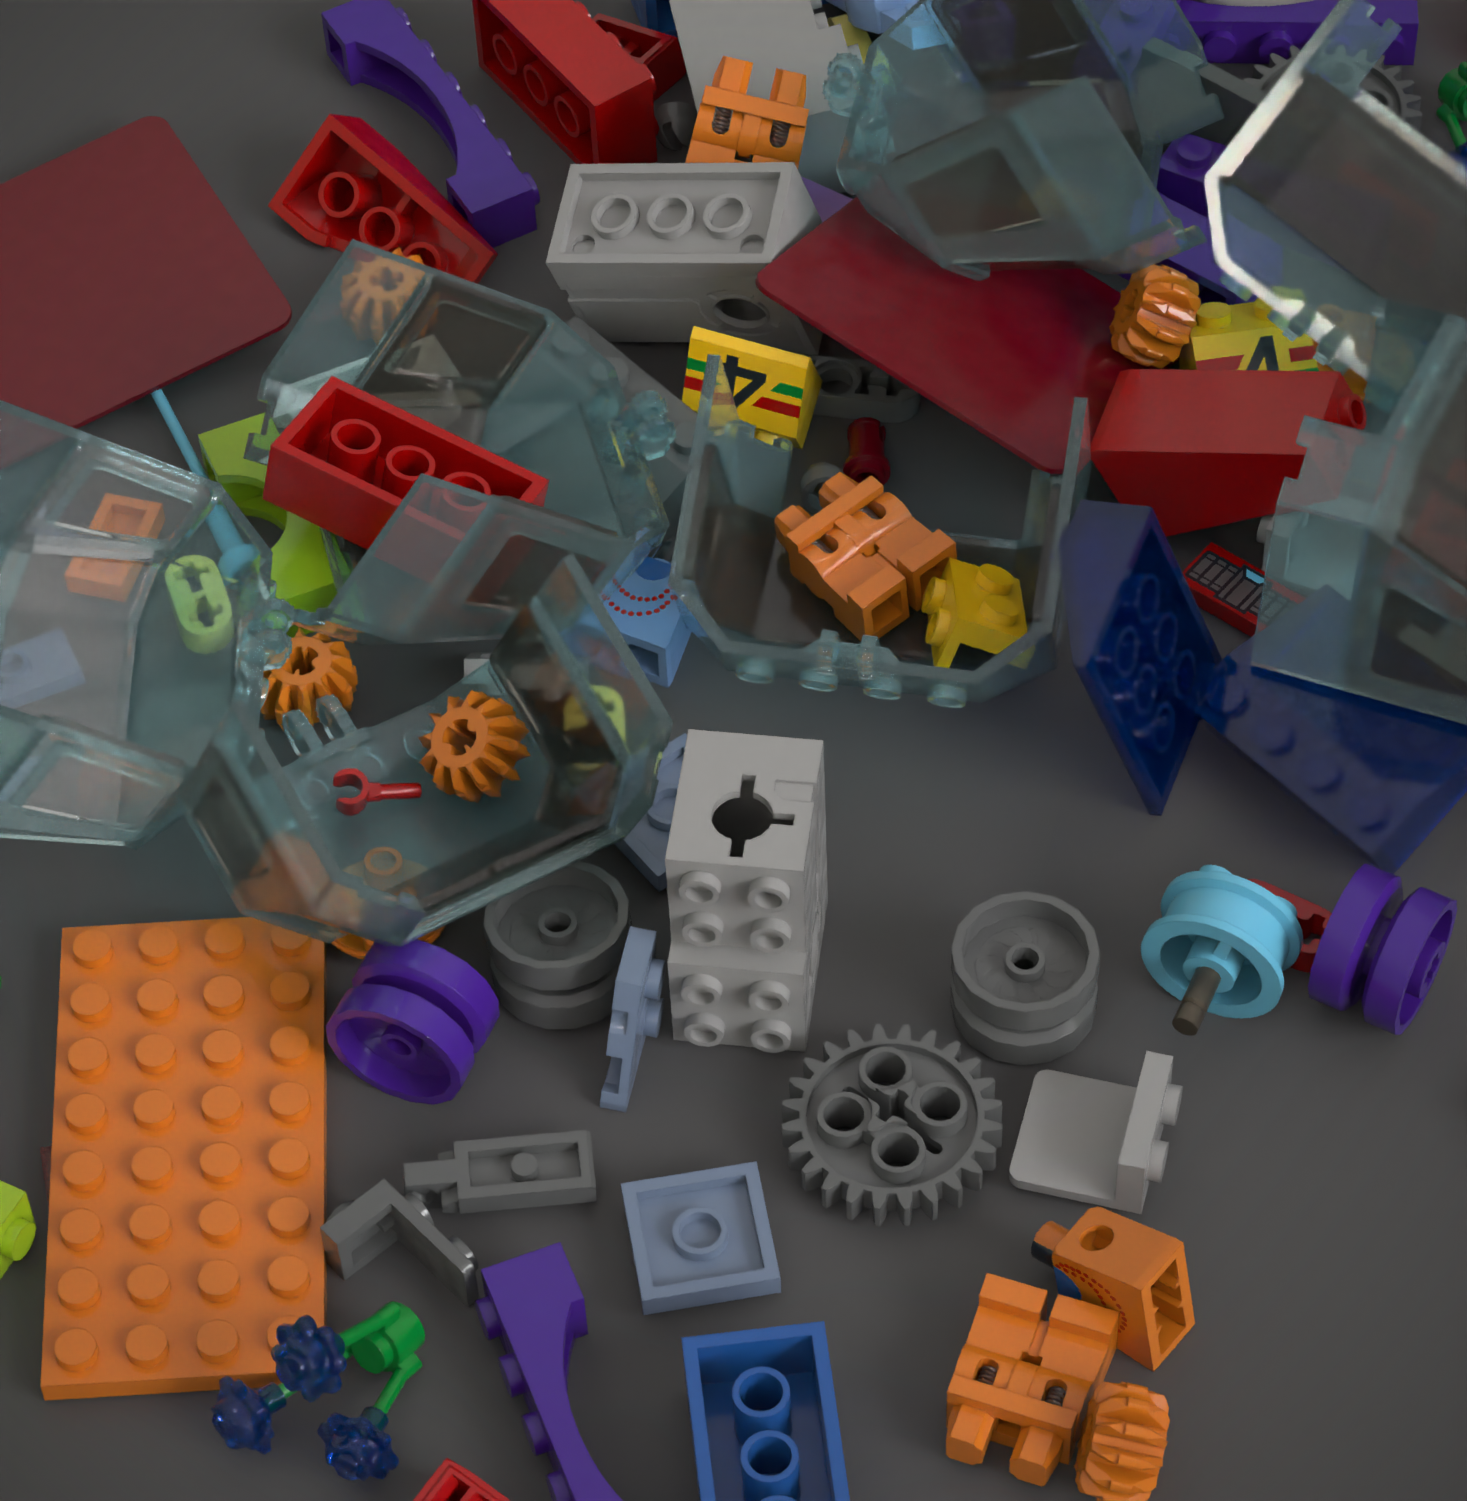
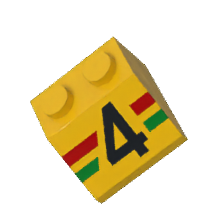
(1243, 340)
(767, 384)

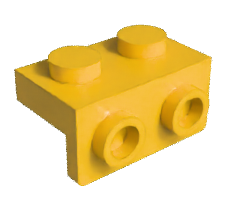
(972, 608)

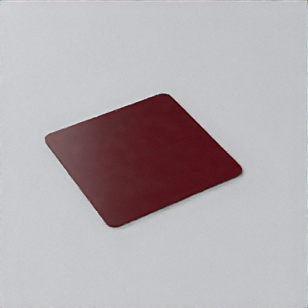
(121, 277)
(988, 350)

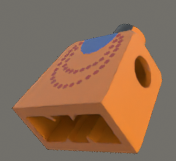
(1125, 1270)

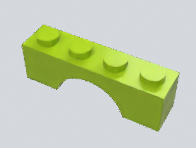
(300, 555)

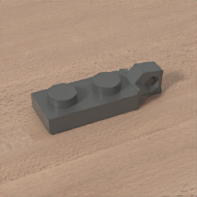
(506, 1173)

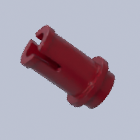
(866, 451)

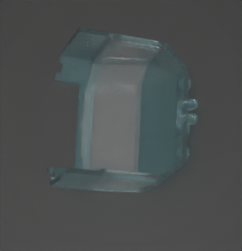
(123, 631)

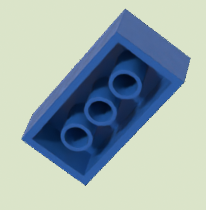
(764, 1415)

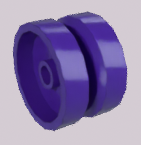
(1382, 948)
(413, 1021)

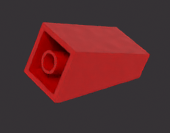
(1212, 441)

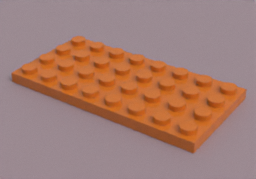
(184, 1155)

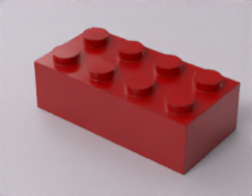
(569, 78)
(358, 456)

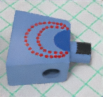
(650, 617)

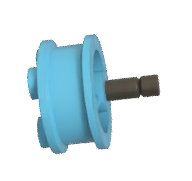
(1221, 946)

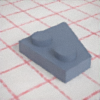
(635, 1014)

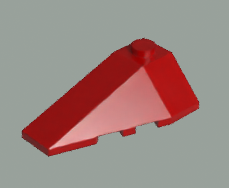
(367, 191)

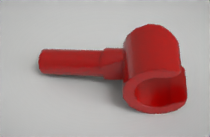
(370, 791)

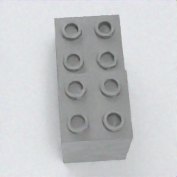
(771, 37)
(681, 249)
(746, 889)

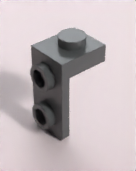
(379, 1218)

